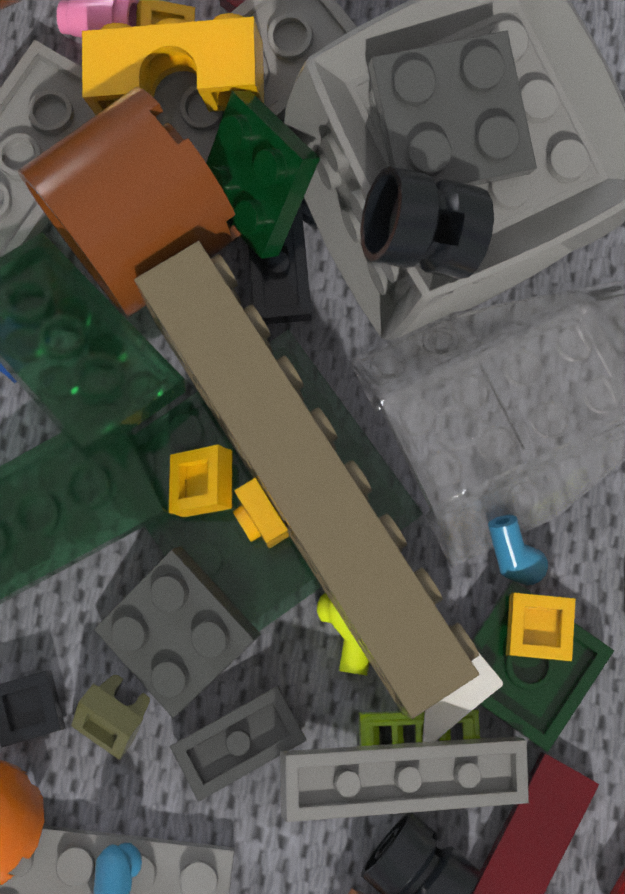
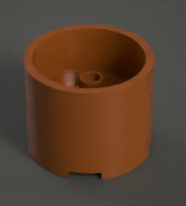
(129, 195)

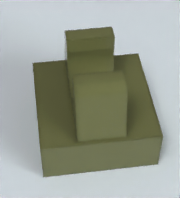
(107, 719)

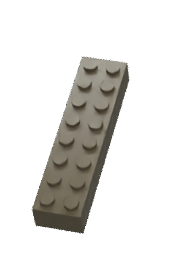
(307, 483)

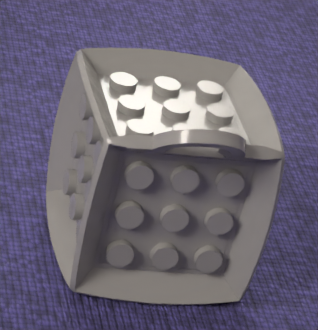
(538, 217)

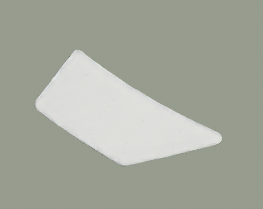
(454, 707)

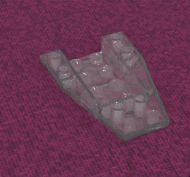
(506, 409)

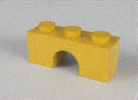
(220, 51)

